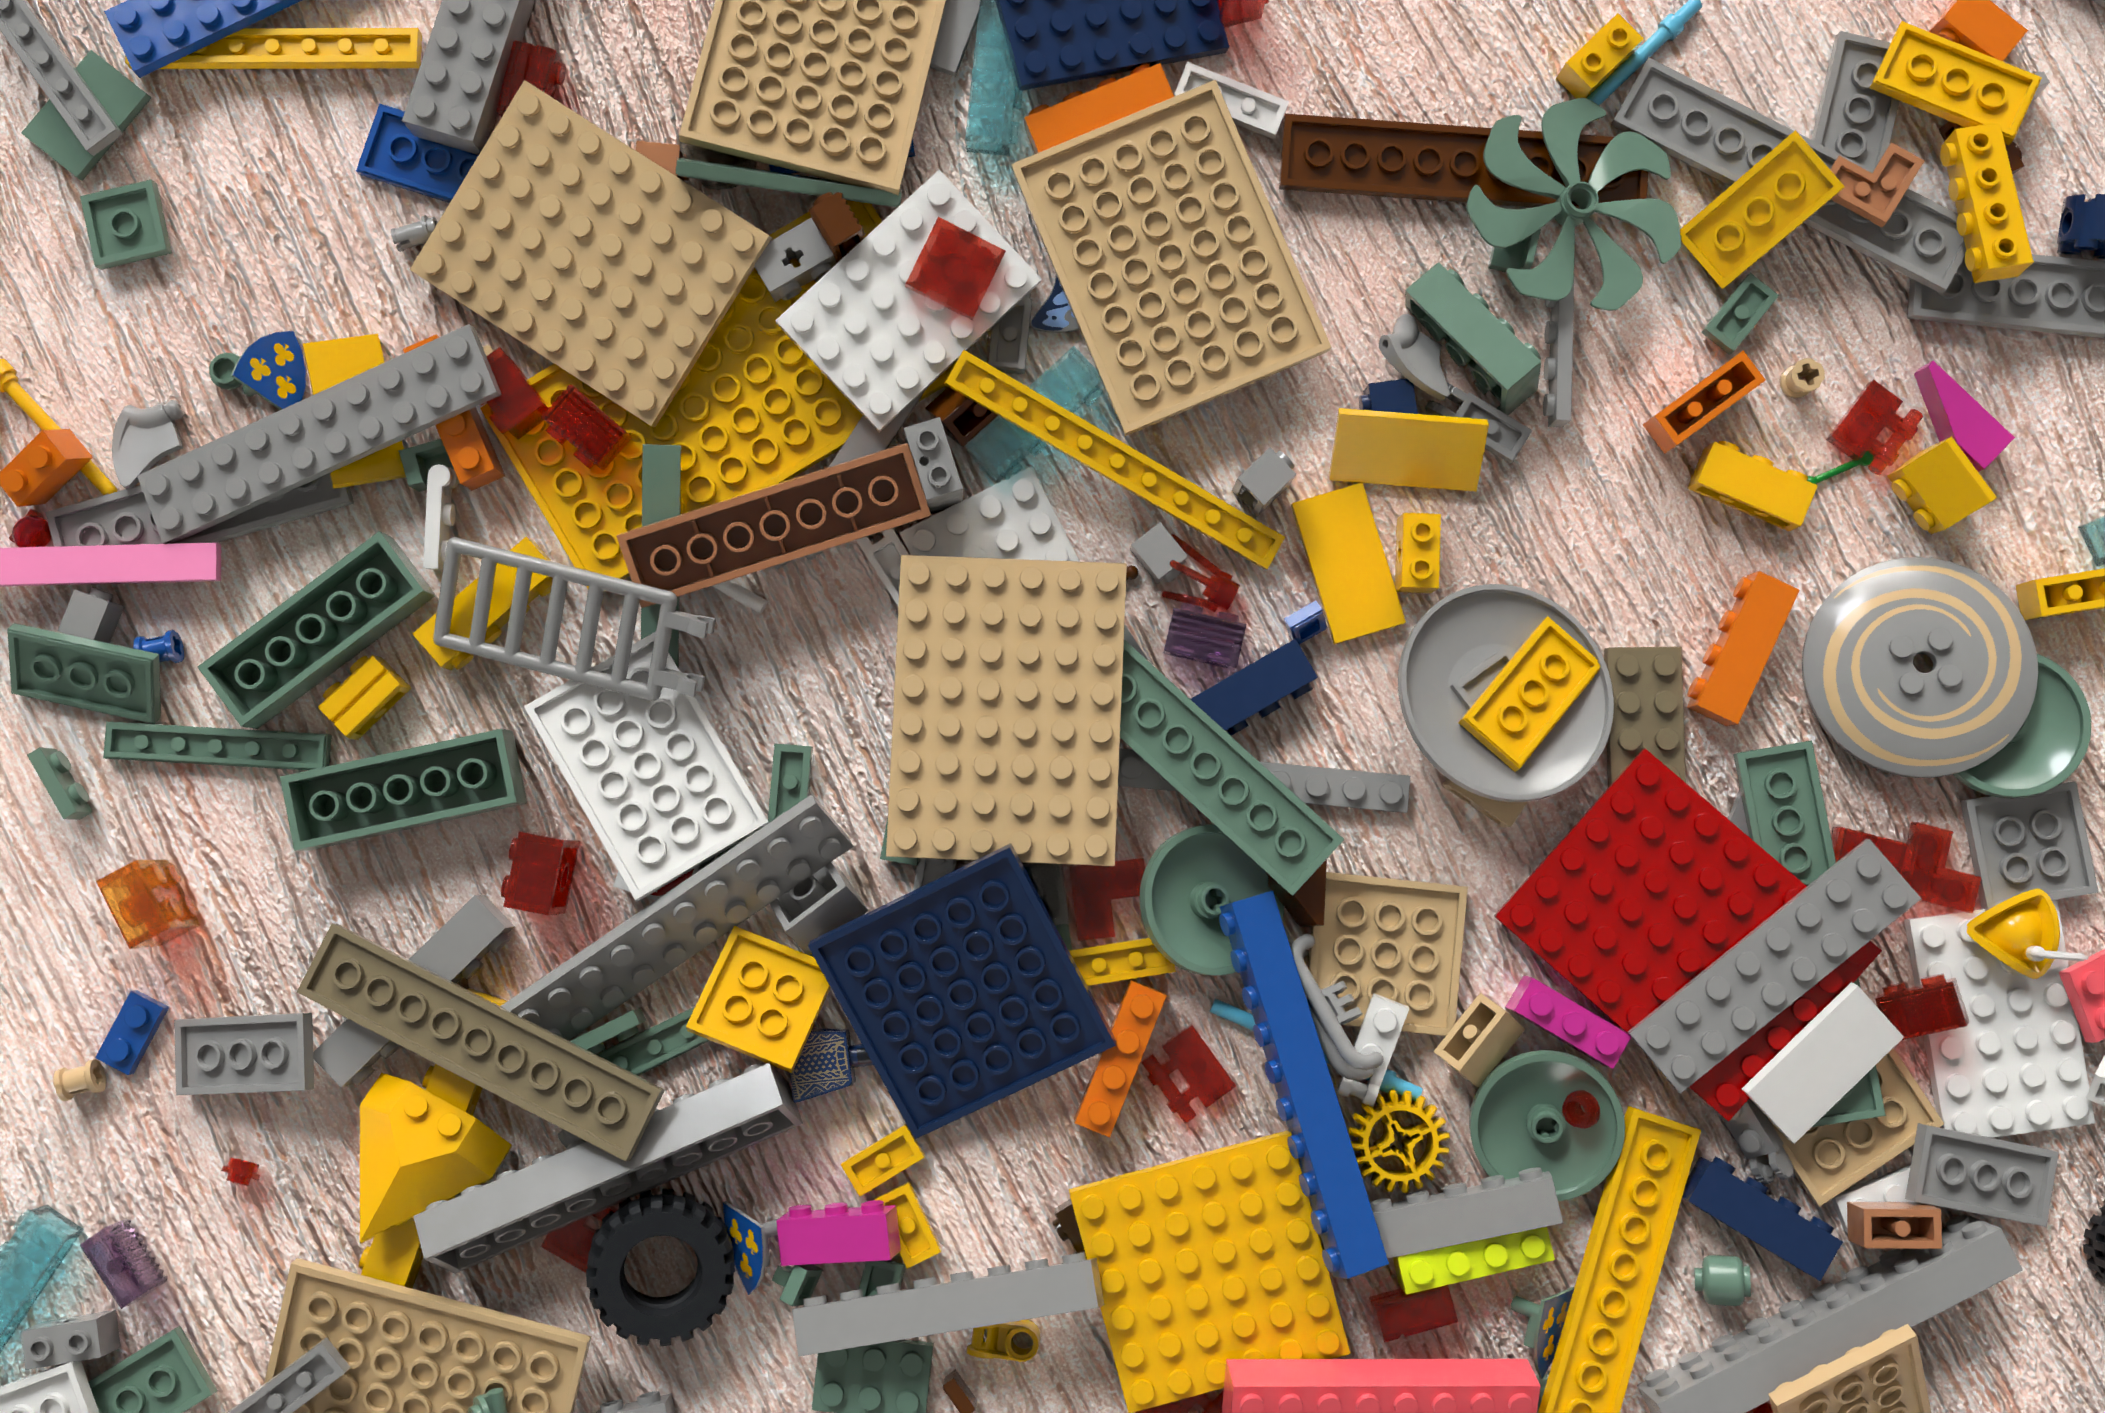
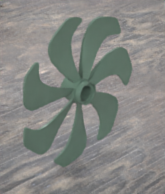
(1507, 227)

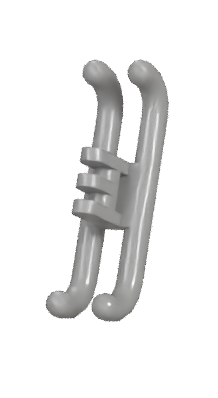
(1329, 1017)

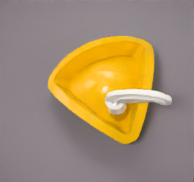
(2022, 933)

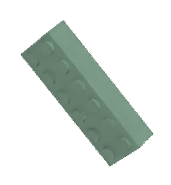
(316, 631)
(403, 790)

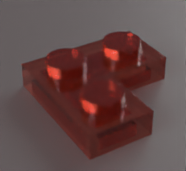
(1928, 871)
(1093, 891)

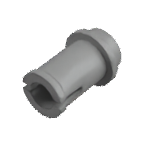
(414, 233)

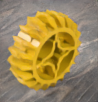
(1414, 1135)

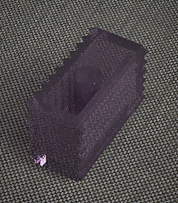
(1205, 637)
(123, 1262)

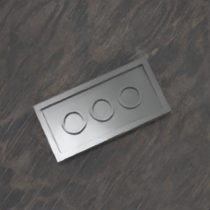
(1851, 114)
(244, 1054)
(1981, 1175)

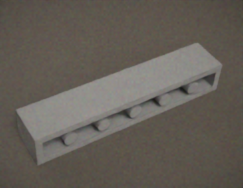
(449, 953)
(1467, 1213)

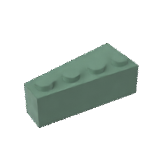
(1475, 337)

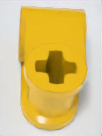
(1000, 1341)

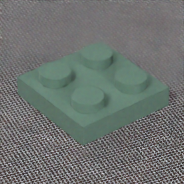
(125, 224)

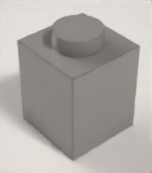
(1156, 551)
(91, 615)

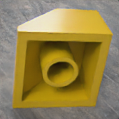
(1940, 486)

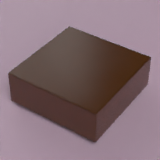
(959, 1393)

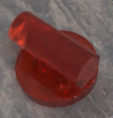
(31, 531)

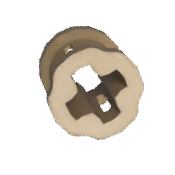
(1805, 368)
(79, 1080)

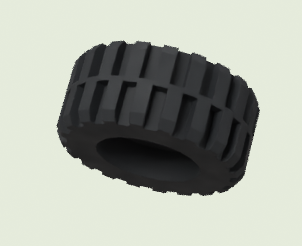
(669, 1315)

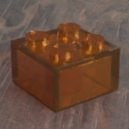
(149, 903)

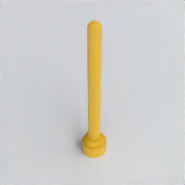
(10, 385)

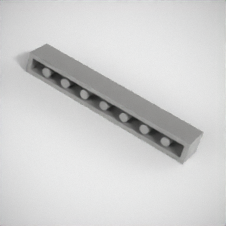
(948, 1306)

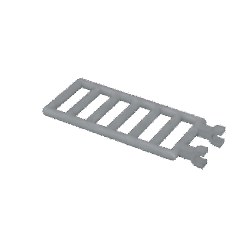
(634, 592)

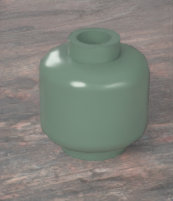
(1723, 1280)

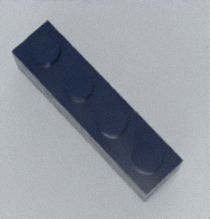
(1258, 688)
(1761, 1218)

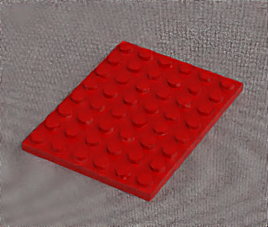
(1650, 899)

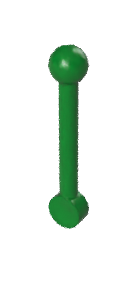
(1864, 461)

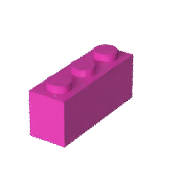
(1568, 1021)
(838, 1234)

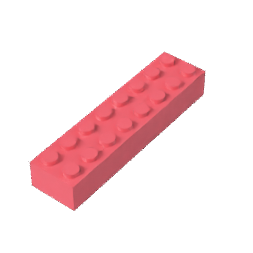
(1380, 1386)

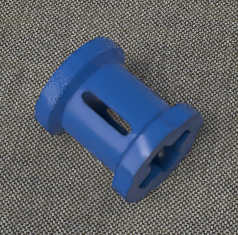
(167, 646)

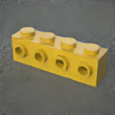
(1986, 203)

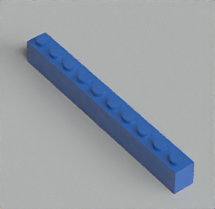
(1303, 1086)

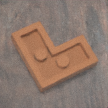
(1879, 192)

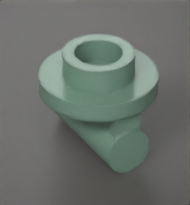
(490, 1402)

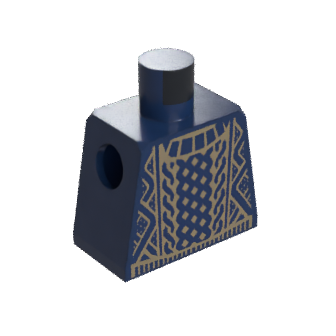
(826, 1063)

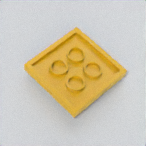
(760, 999)

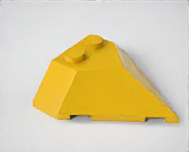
(417, 1153)

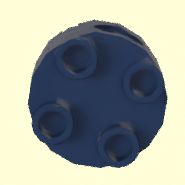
(2082, 226)

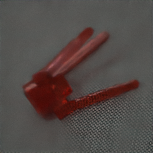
(1217, 588)

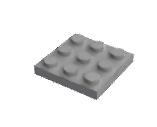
(2029, 845)

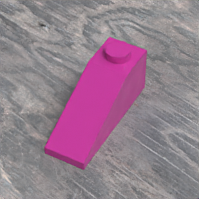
(1961, 416)

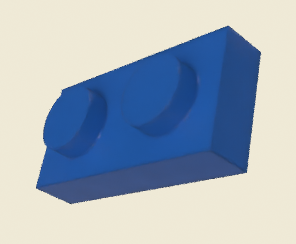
(132, 1032)

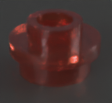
(1575, 1115)
(241, 1171)

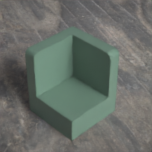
(1516, 256)
(419, 460)

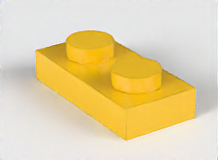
(882, 1160)
(915, 1231)

